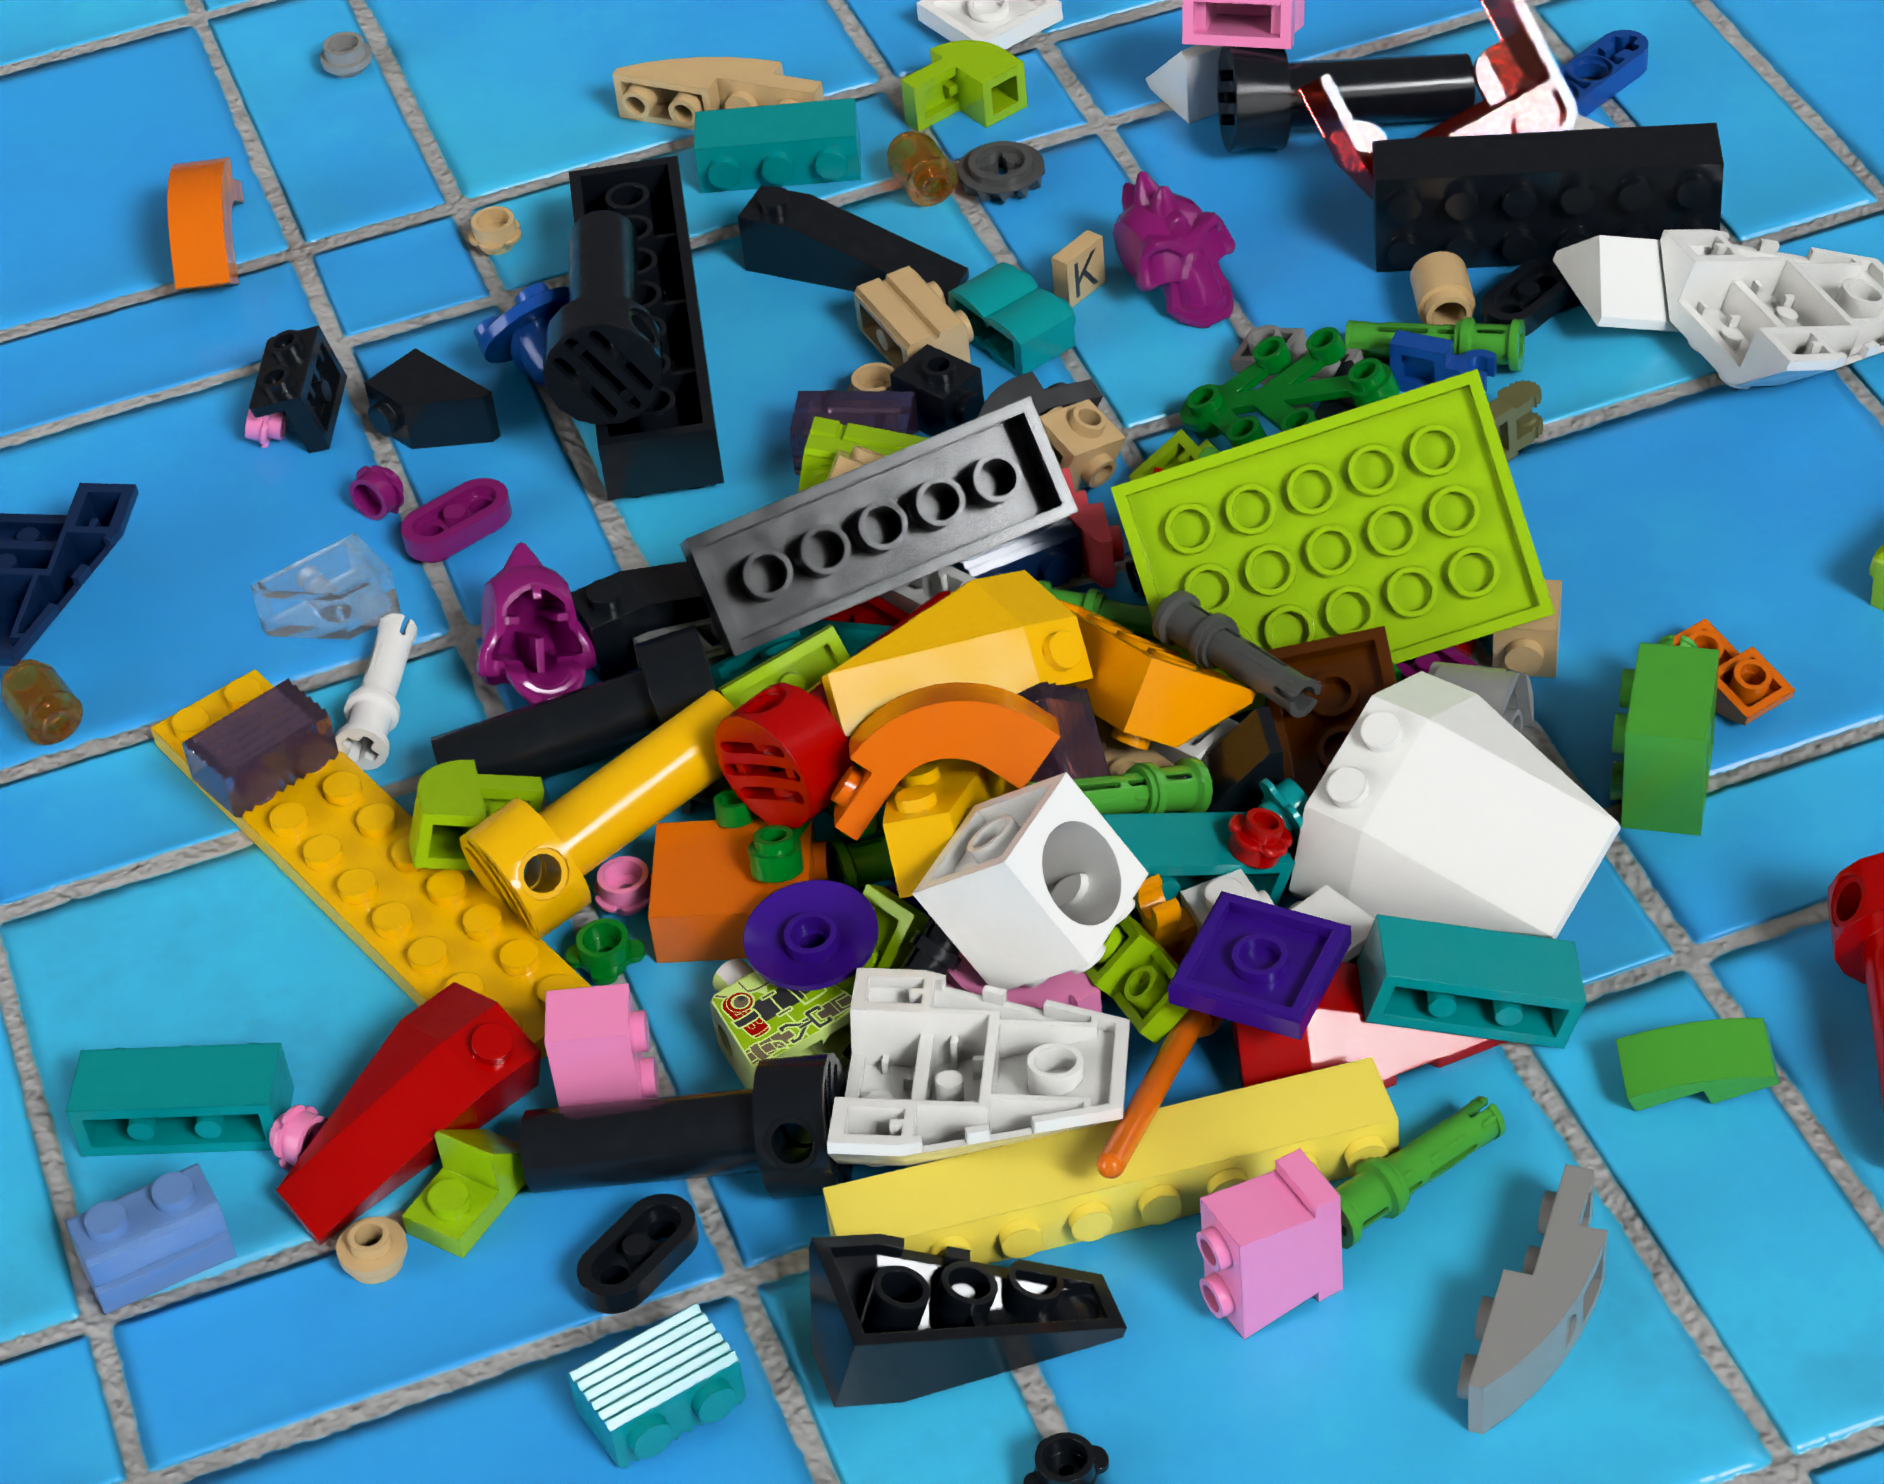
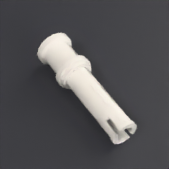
(373, 707)

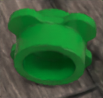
(604, 950)

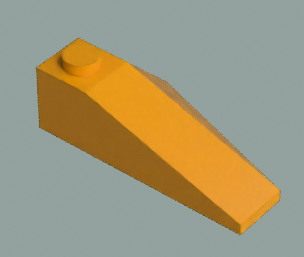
(1149, 688)

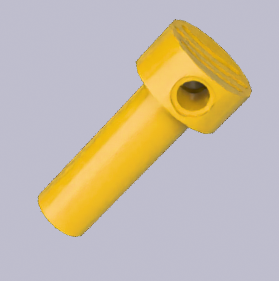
(593, 818)

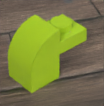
(965, 78)
(453, 801)

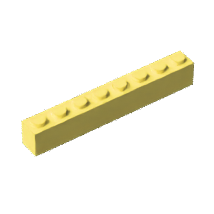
(1049, 1187)

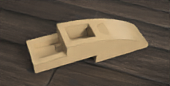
(675, 89)

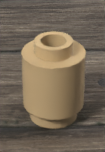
(1442, 288)

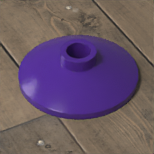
(810, 935)

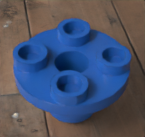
(522, 330)

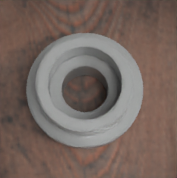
(345, 54)

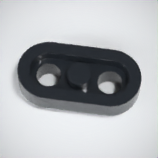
(1528, 293)
(630, 1261)

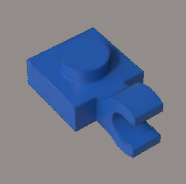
(1429, 359)

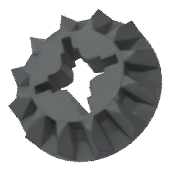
(1020, 162)

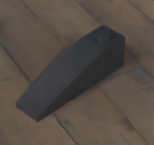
(921, 1322)

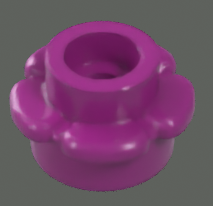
(376, 492)

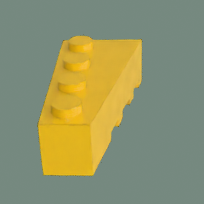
(928, 811)

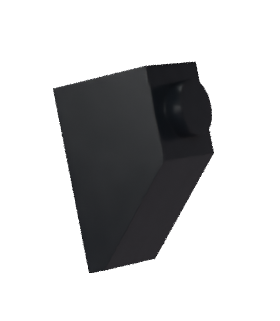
(430, 404)
(1242, 761)

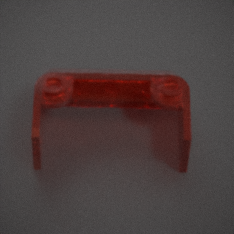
(1515, 78)

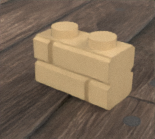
(907, 315)

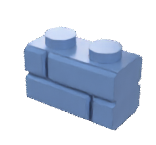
(151, 1238)

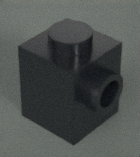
(944, 388)

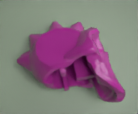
(1175, 246)
(532, 631)

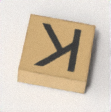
(1079, 268)

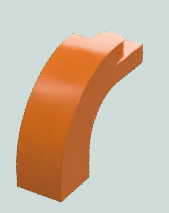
(201, 223)
(936, 724)

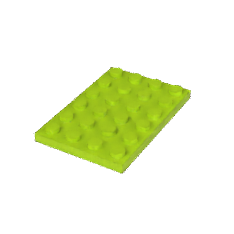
(1348, 528)

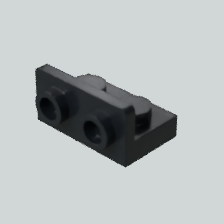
(304, 382)

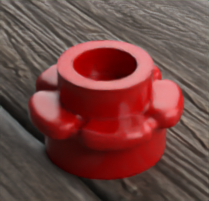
(1258, 838)

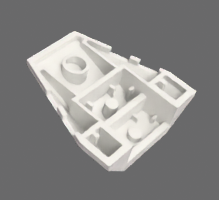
(1771, 312)
(1449, 818)
(968, 1070)

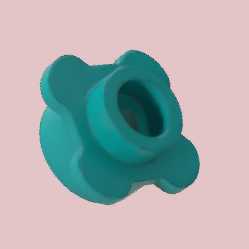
(1287, 801)

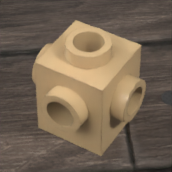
(1083, 442)

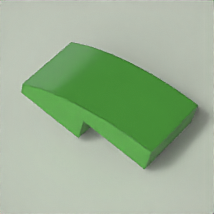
(1693, 1057)

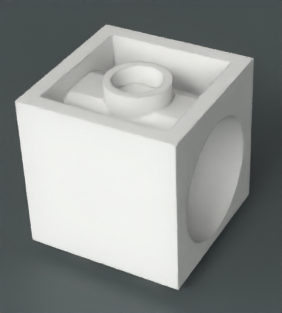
(1032, 884)

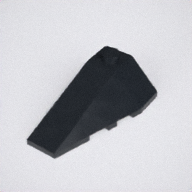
(827, 246)
(631, 605)

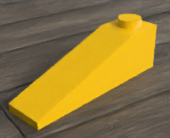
(985, 632)

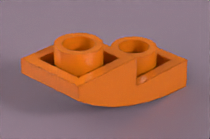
(1746, 680)

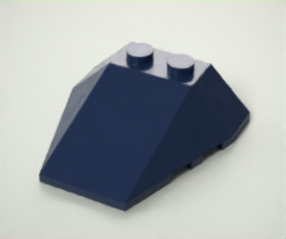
(51, 558)

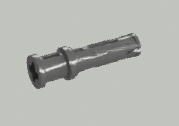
(1216, 643)

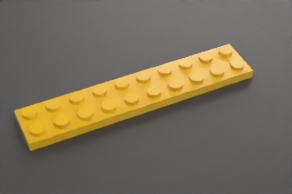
(354, 860)

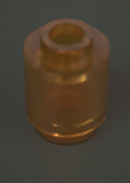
(921, 168)
(41, 702)

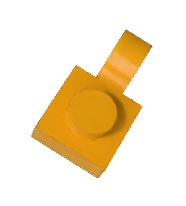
(1165, 920)

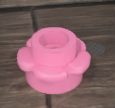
(265, 428)
(623, 885)
(293, 1133)

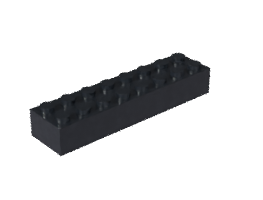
(677, 435)

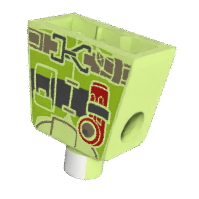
(768, 1022)

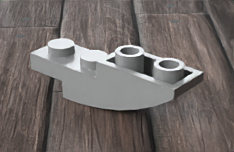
(1537, 1311)

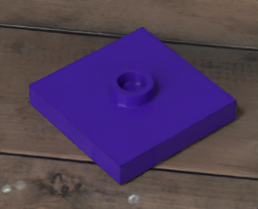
(1260, 965)

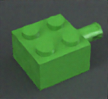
(1665, 736)

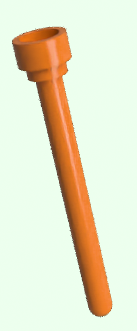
(1153, 1090)

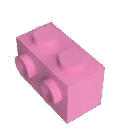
(598, 1046)

